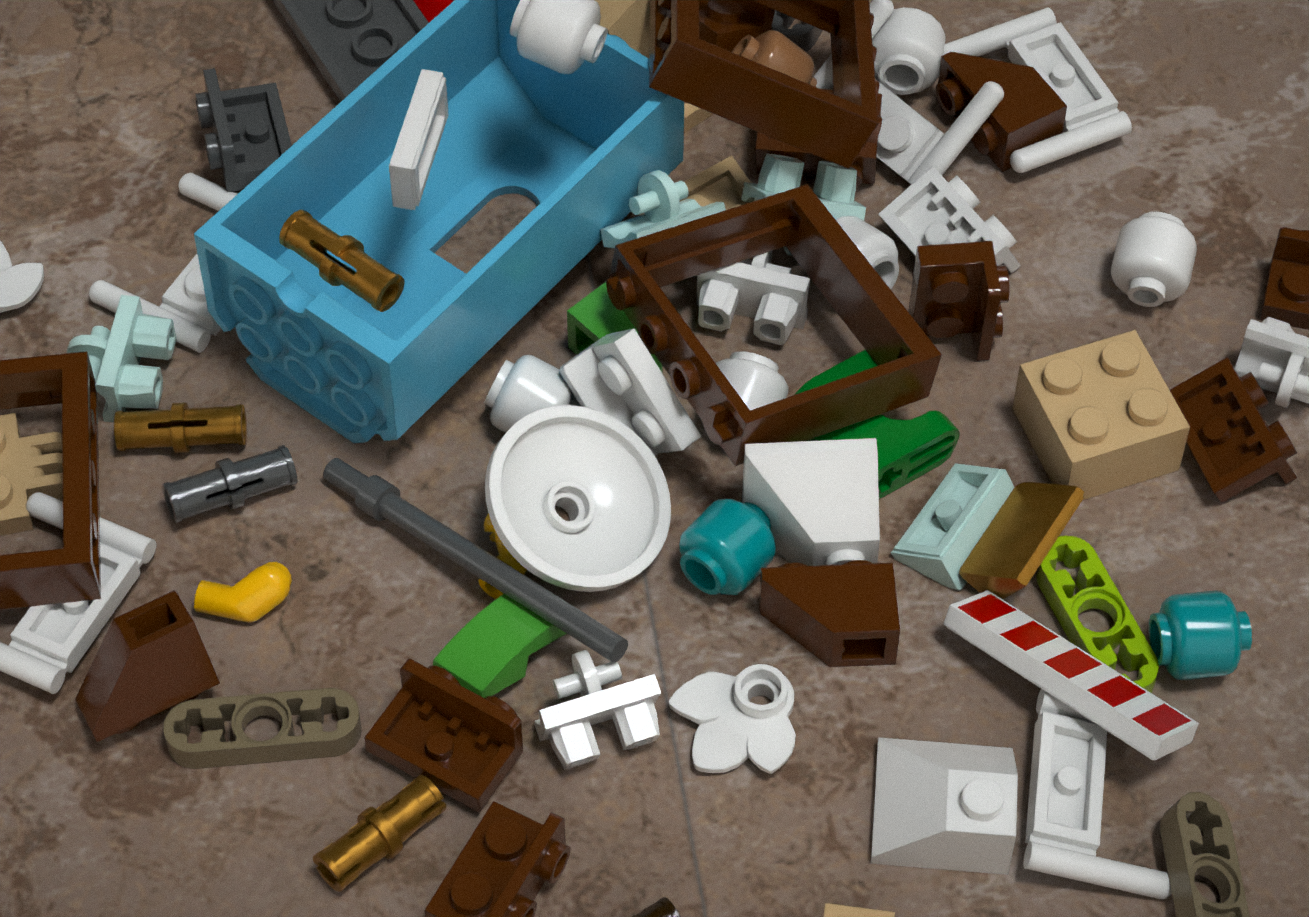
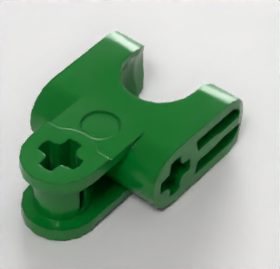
(904, 446)

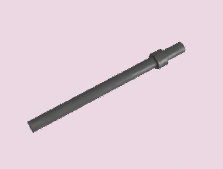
(383, 501)

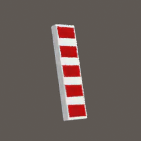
(1071, 675)

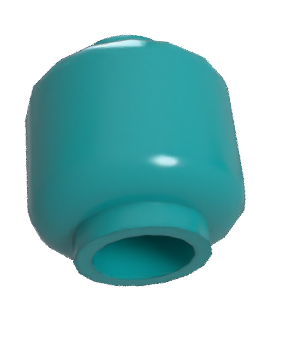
(726, 547)
(1199, 635)

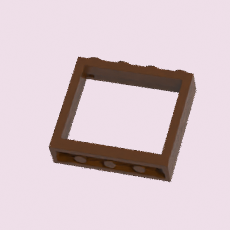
(764, 98)
(838, 269)
(75, 570)

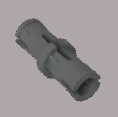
(229, 483)

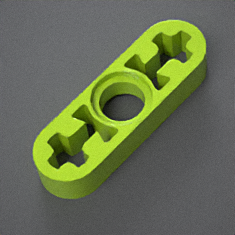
(1095, 592)

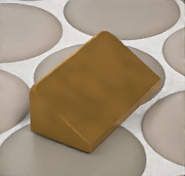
(1020, 537)

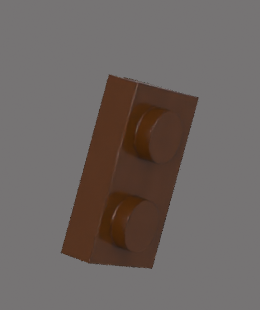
(447, 735)

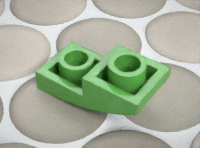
(496, 646)

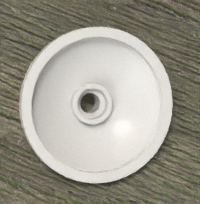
(600, 478)

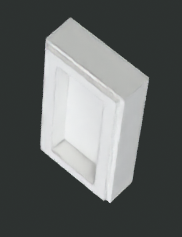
(418, 140)

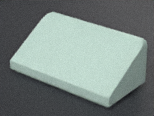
(953, 522)

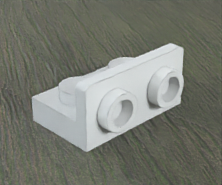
(943, 213)
(626, 383)

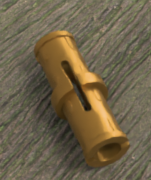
(313, 239)
(180, 427)
(379, 833)

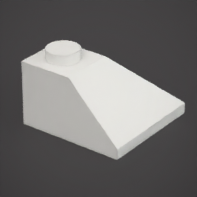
(817, 498)
(944, 806)

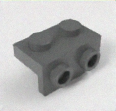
(246, 129)

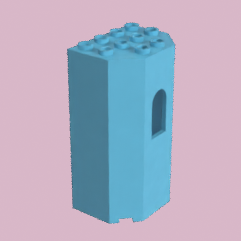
(510, 129)

